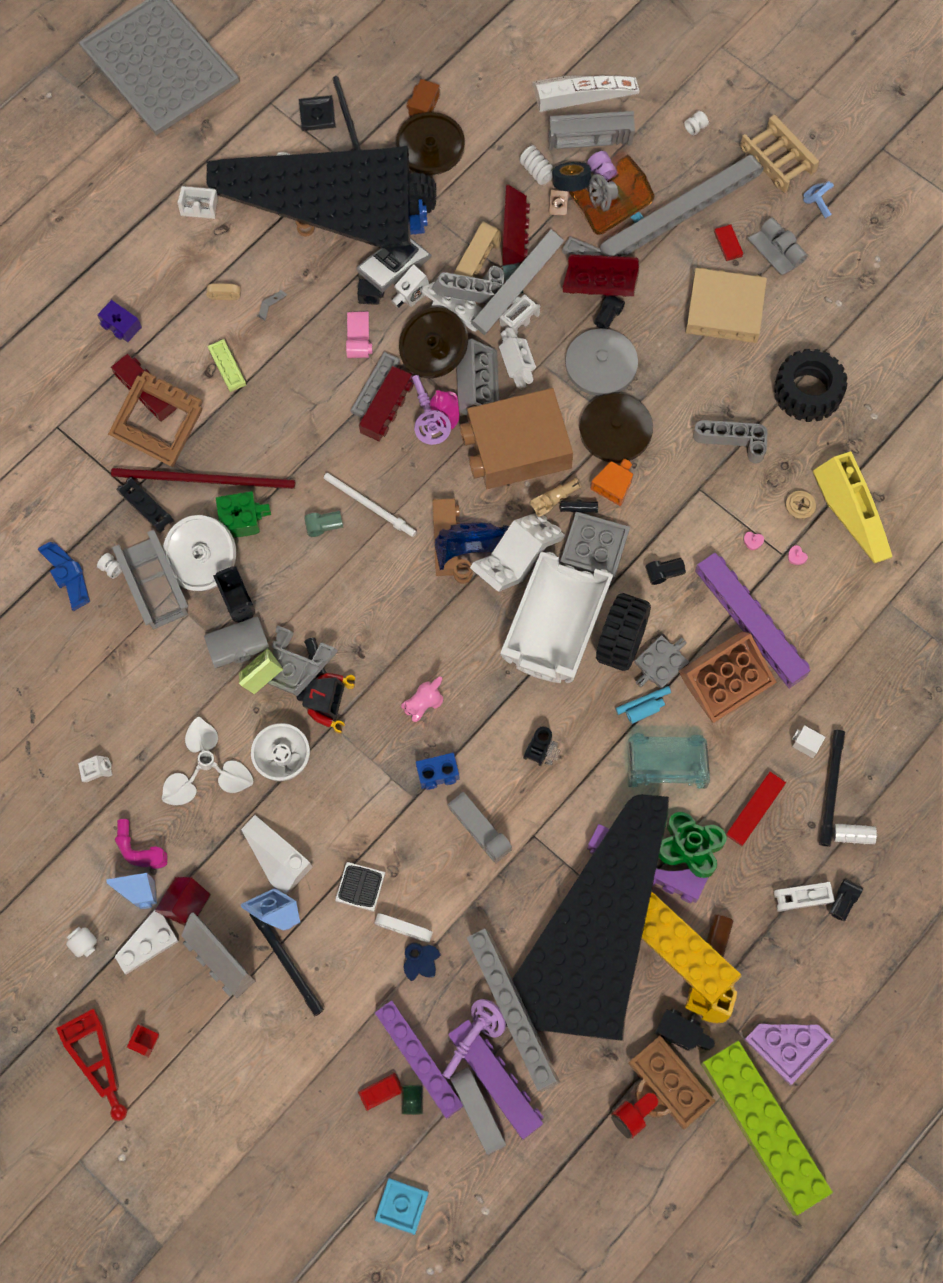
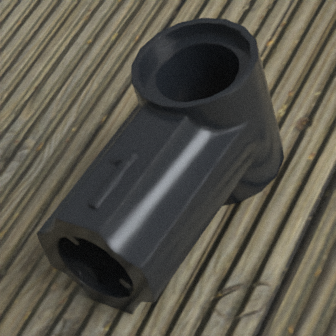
(611, 307)
(660, 571)
(847, 895)

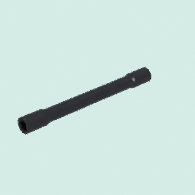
(826, 828)
(309, 998)

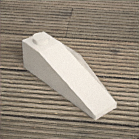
(278, 859)

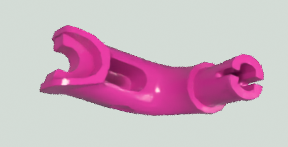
(153, 858)

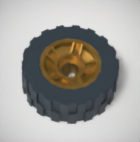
(571, 176)

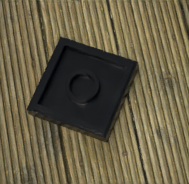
(317, 113)

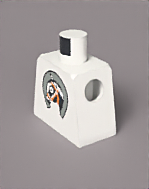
(410, 287)

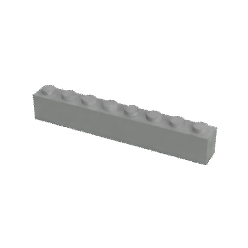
(513, 1010)

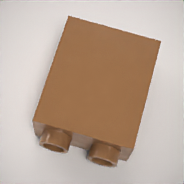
(517, 439)

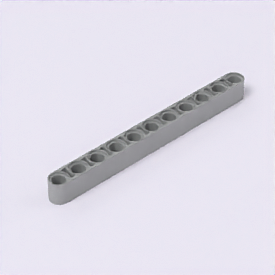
(682, 208)

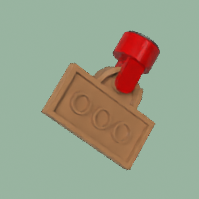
(664, 1089)

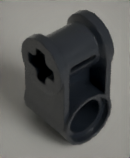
(538, 749)

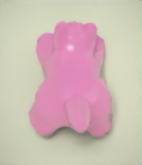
(425, 697)

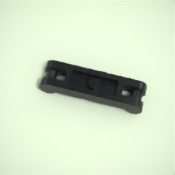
(145, 505)

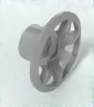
(605, 192)

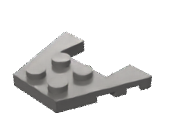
(297, 670)

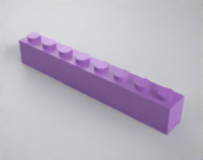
(752, 619)

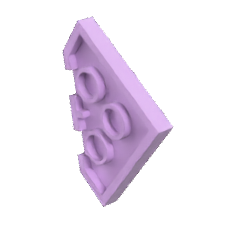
(789, 1047)

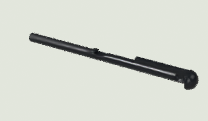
(349, 122)

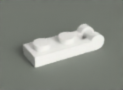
(804, 896)

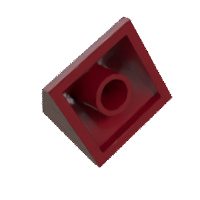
(182, 899)

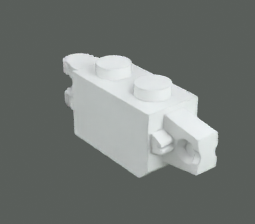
(517, 358)

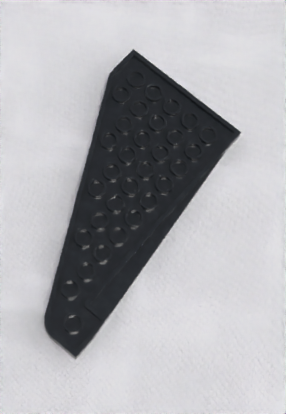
(340, 192)
(588, 954)

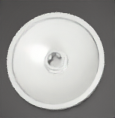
(198, 550)

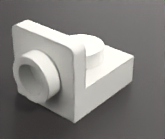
(95, 768)

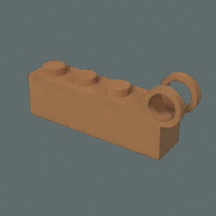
(443, 517)

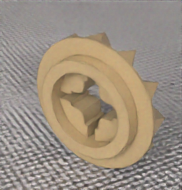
(796, 498)

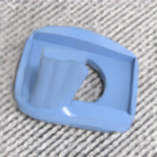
(809, 197)

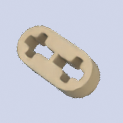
(223, 291)

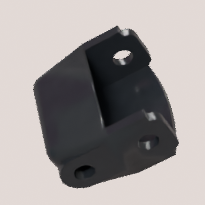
(234, 594)

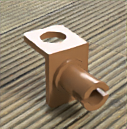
(558, 202)

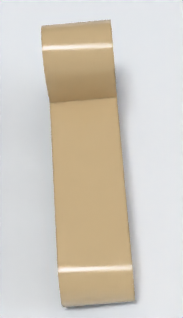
(478, 250)

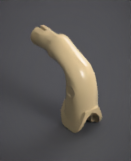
(545, 502)

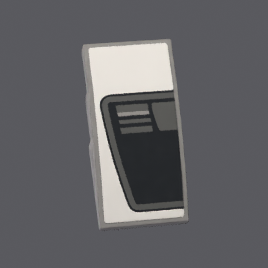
(391, 264)

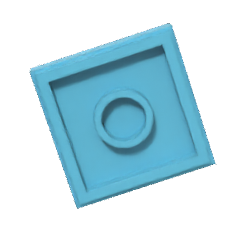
(401, 1206)

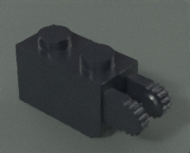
(683, 1032)

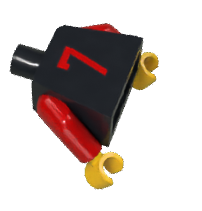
(324, 697)

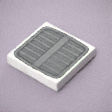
(360, 886)

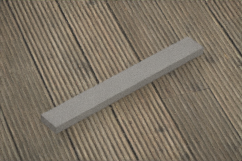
(517, 282)

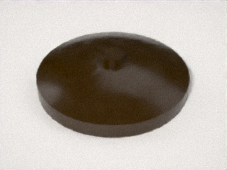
(433, 142)
(433, 342)
(616, 428)

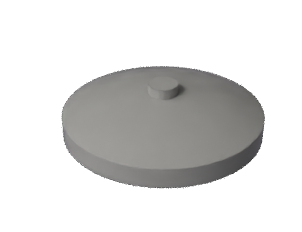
(601, 362)

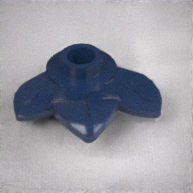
(421, 964)

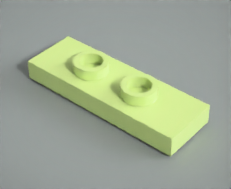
(227, 365)

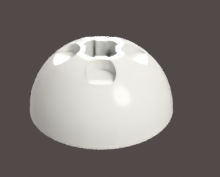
(276, 743)

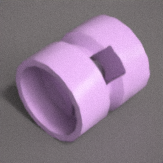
(601, 164)

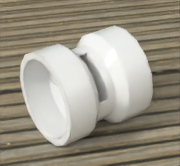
(696, 123)
(109, 565)

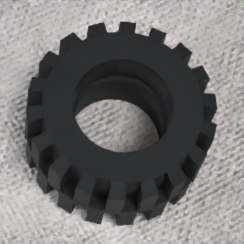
(421, 188)

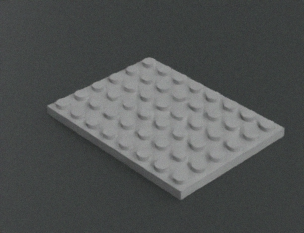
(159, 63)

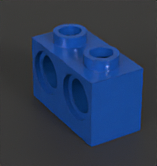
(436, 766)

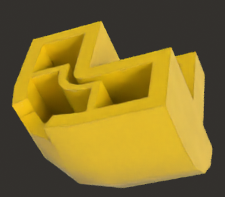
(719, 1012)

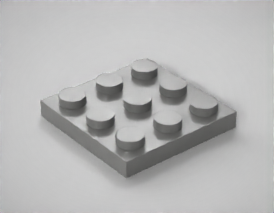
(594, 544)

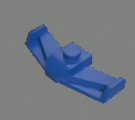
(67, 574)

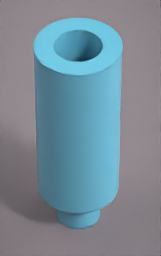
(644, 710)

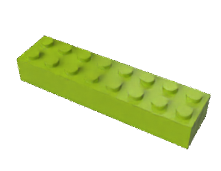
(766, 1129)

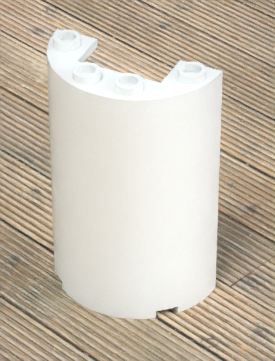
(555, 619)

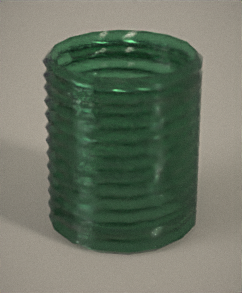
(412, 1099)

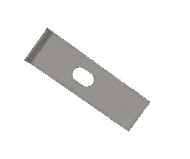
(268, 302)

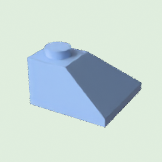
(136, 888)
(274, 909)

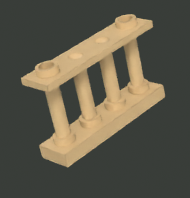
(791, 143)

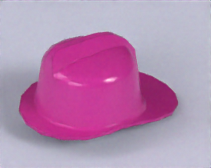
(448, 404)

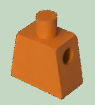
(614, 481)

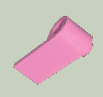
(358, 335)

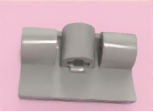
(778, 247)
(236, 642)

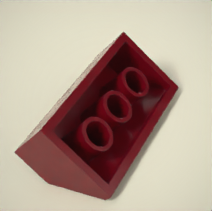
(514, 227)

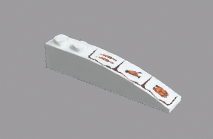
(578, 90)

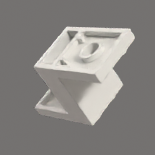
(517, 551)

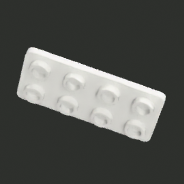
(464, 309)

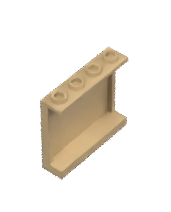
(726, 305)

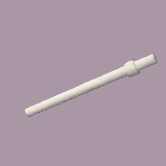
(398, 523)

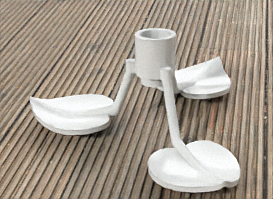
(202, 737)

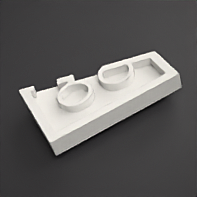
(146, 943)

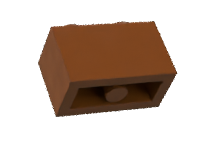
(424, 98)

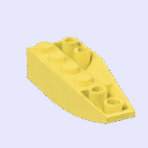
(853, 504)

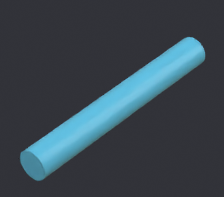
(654, 695)

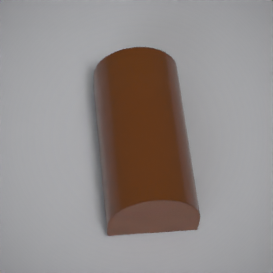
(719, 933)

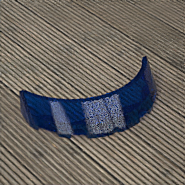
(467, 538)

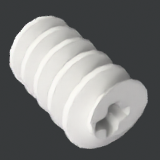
(536, 165)

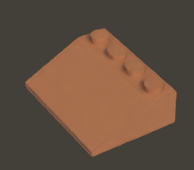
(728, 676)

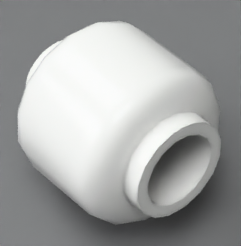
(81, 942)

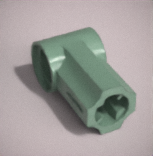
(317, 523)

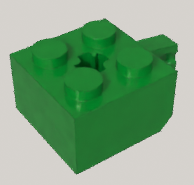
(247, 509)

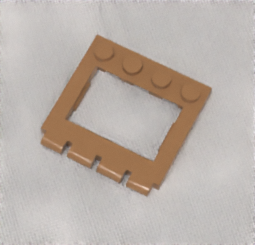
(145, 442)

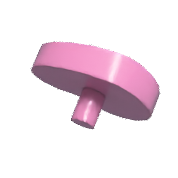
(753, 541)
(796, 556)

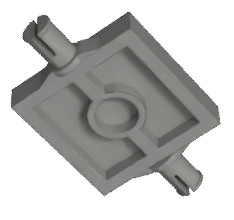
(661, 662)

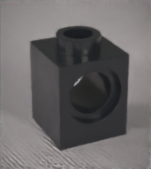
(368, 293)

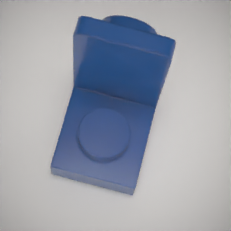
(418, 222)

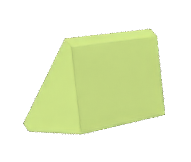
(259, 671)

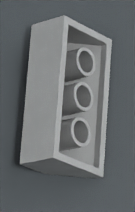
(477, 376)

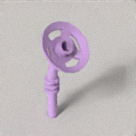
(431, 421)
(481, 1023)

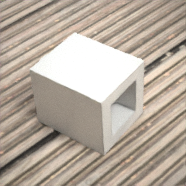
(808, 741)

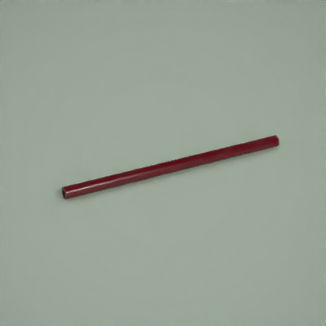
(203, 478)

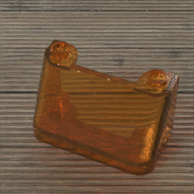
(633, 196)

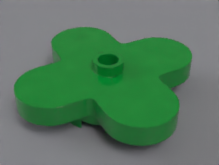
(692, 844)

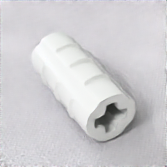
(854, 834)

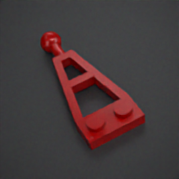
(78, 1029)

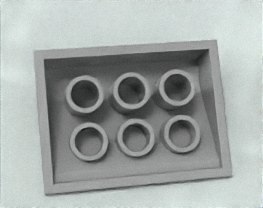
(216, 956)

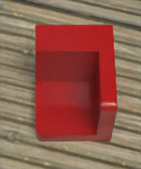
(143, 1040)

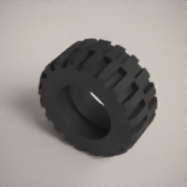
(812, 364)
(623, 631)

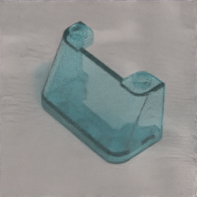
(668, 760)

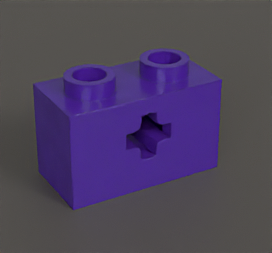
(119, 321)

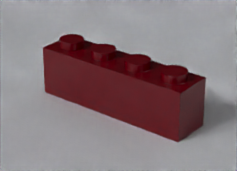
(126, 372)
(386, 403)

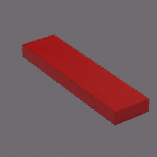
(755, 809)

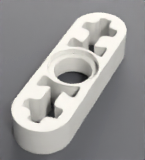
(403, 927)

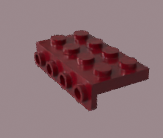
(601, 275)

